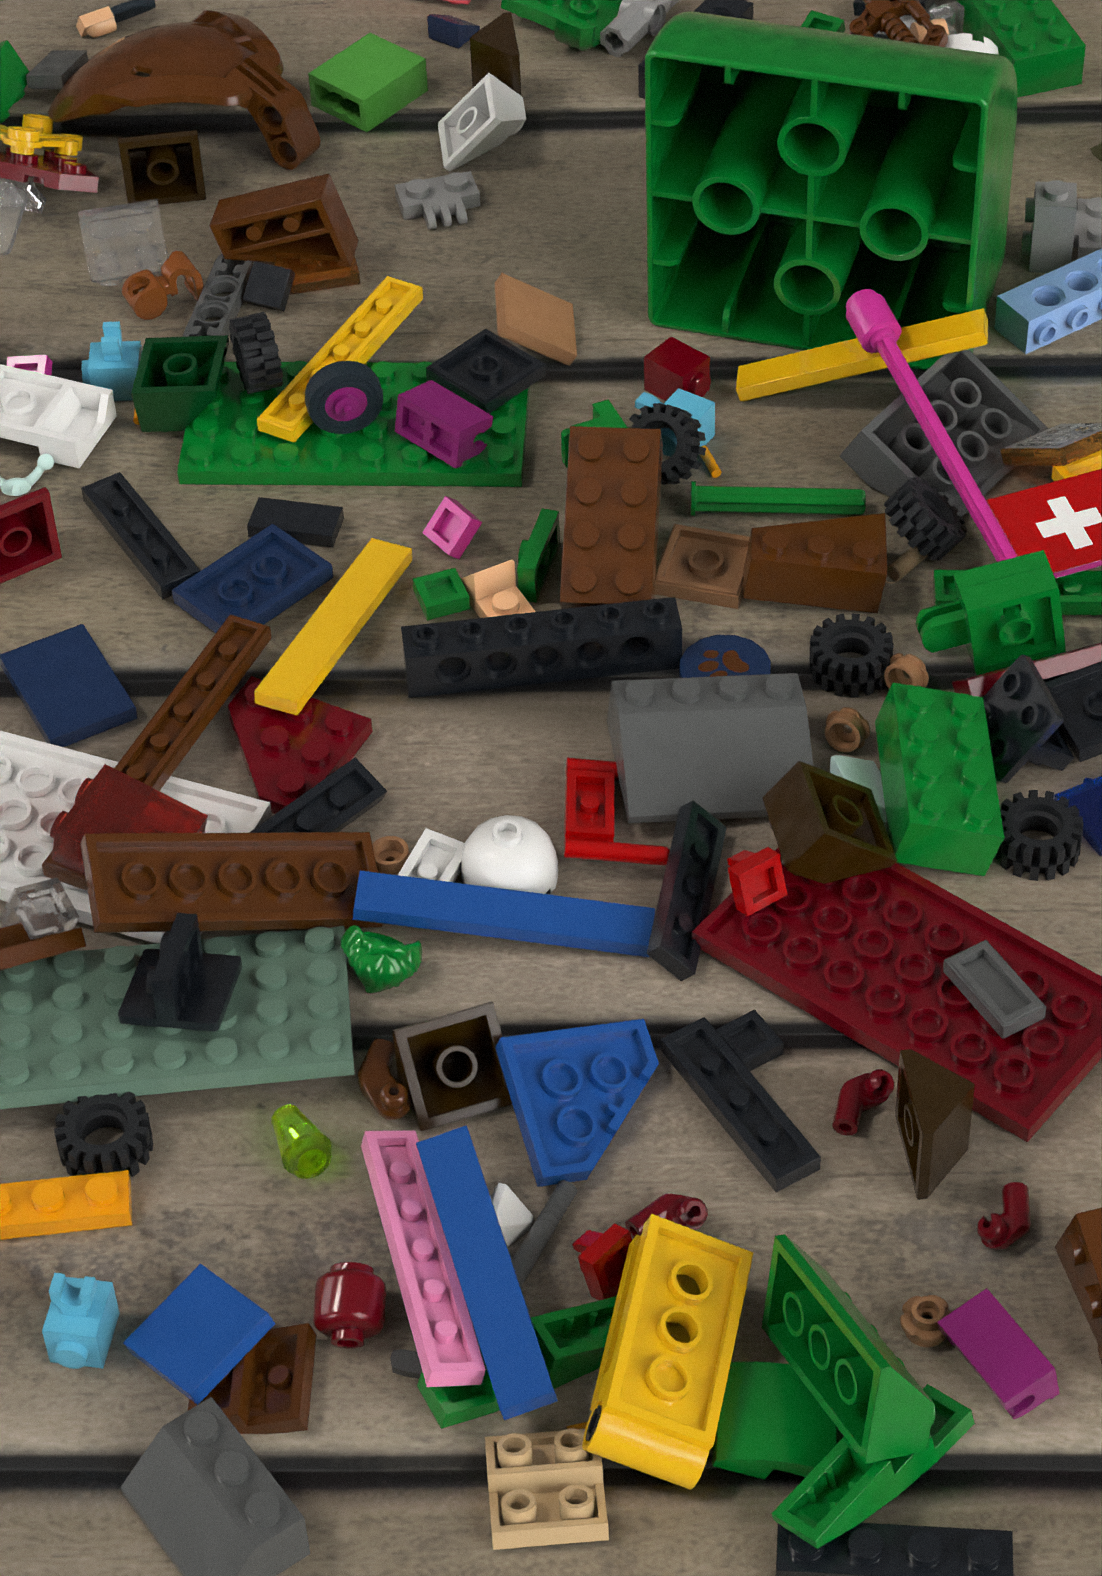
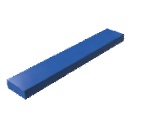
(503, 913)
(486, 1274)

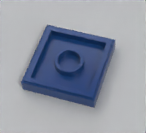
(199, 1333)

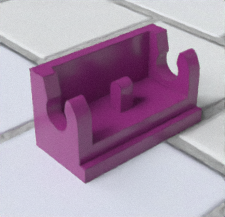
(441, 422)
(1001, 1354)

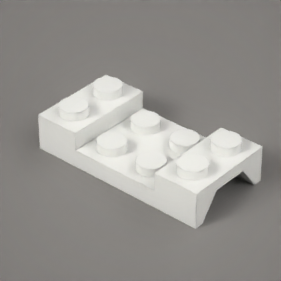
(54, 413)

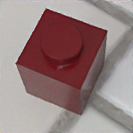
(674, 367)

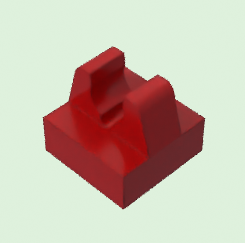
(756, 879)
(603, 1259)

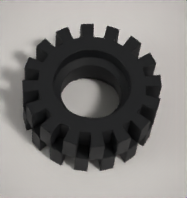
(256, 352)
(687, 437)
(925, 518)
(854, 637)
(1041, 815)
(99, 1113)

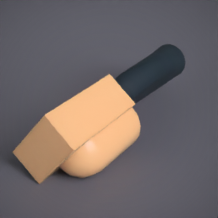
(105, 19)

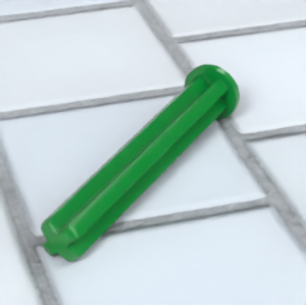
(777, 500)

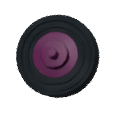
(344, 397)

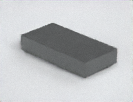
(56, 69)
(994, 989)

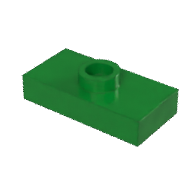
(538, 554)

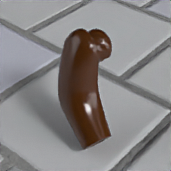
(378, 1085)

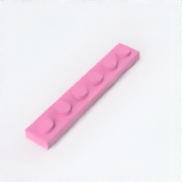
(422, 1261)

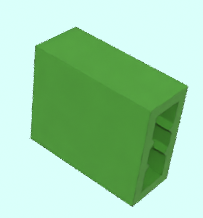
(368, 82)

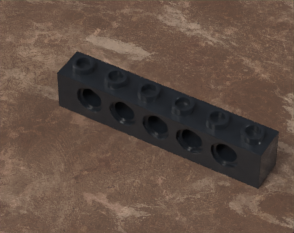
(542, 647)

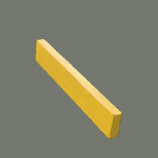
(353, 341)
(850, 359)
(333, 627)

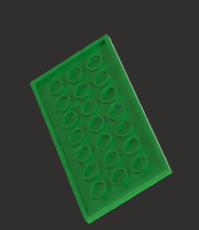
(228, 449)

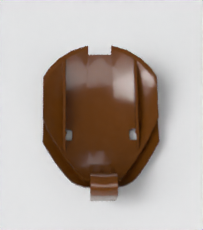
(201, 61)

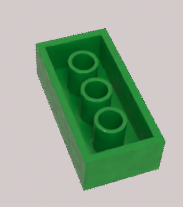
(1034, 39)
(938, 779)

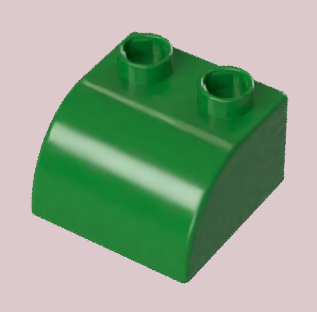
(820, 170)

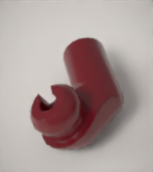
(859, 1096)
(674, 1207)
(1012, 1223)

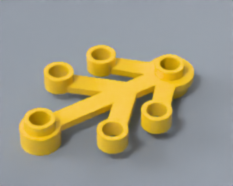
(37, 133)

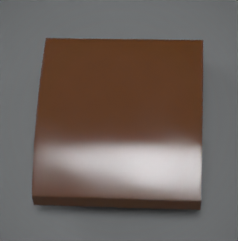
(18, 948)
(270, 1383)

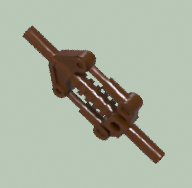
(885, 17)

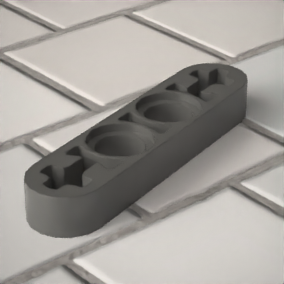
(224, 307)

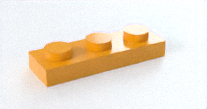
(65, 1204)

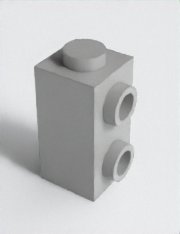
(1052, 225)

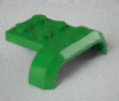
(573, 21)

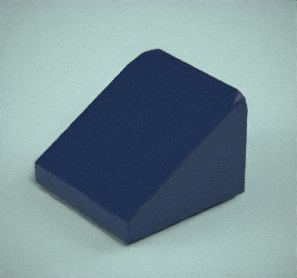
(450, 30)

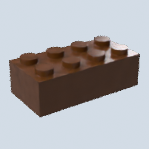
(611, 516)

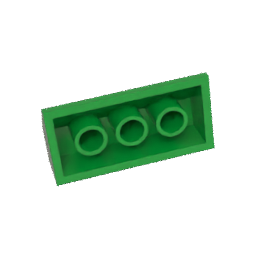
(843, 1359)

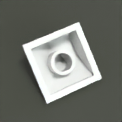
(480, 122)

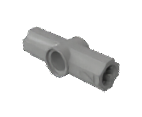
(633, 22)

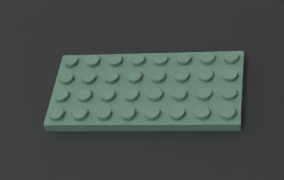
(280, 1026)

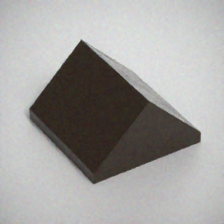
(496, 52)
(451, 1066)
(931, 1119)

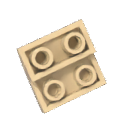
(544, 1490)

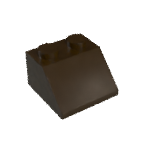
(163, 168)
(827, 825)

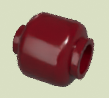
(349, 1304)

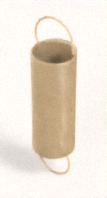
(904, 564)

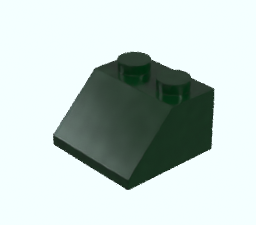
(177, 380)

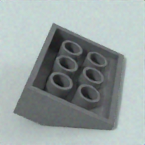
(976, 414)
(705, 742)

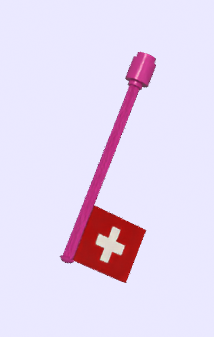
(1051, 517)

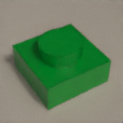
(441, 593)

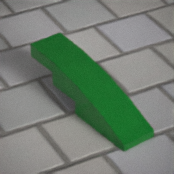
(571, 1347)
(848, 1491)

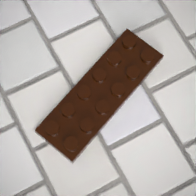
(225, 879)

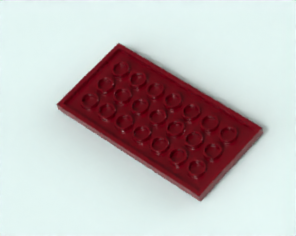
(872, 965)

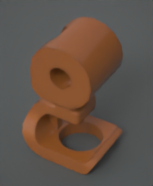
(153, 298)

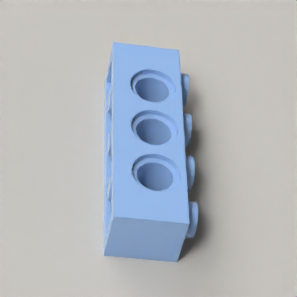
(1052, 304)

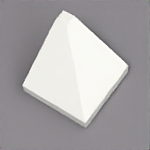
(511, 1213)

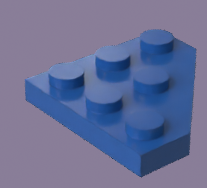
(574, 1092)

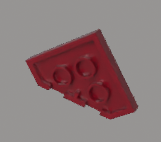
(49, 169)
(291, 751)

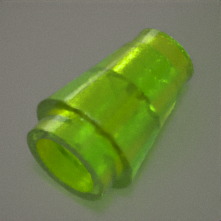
(301, 1144)

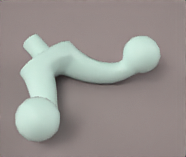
(20, 486)

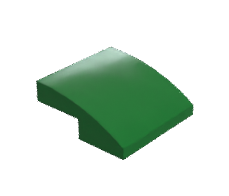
(770, 1422)

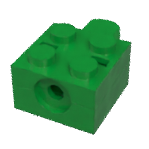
(999, 614)

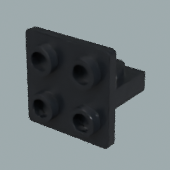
(1024, 722)
(180, 982)

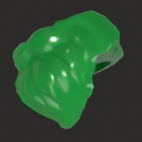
(380, 959)

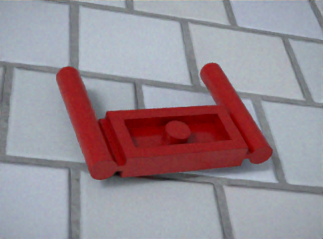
(591, 817)

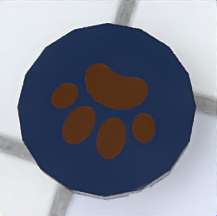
(724, 657)

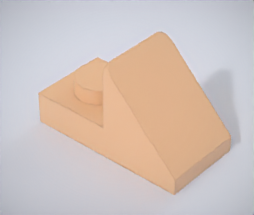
(495, 591)

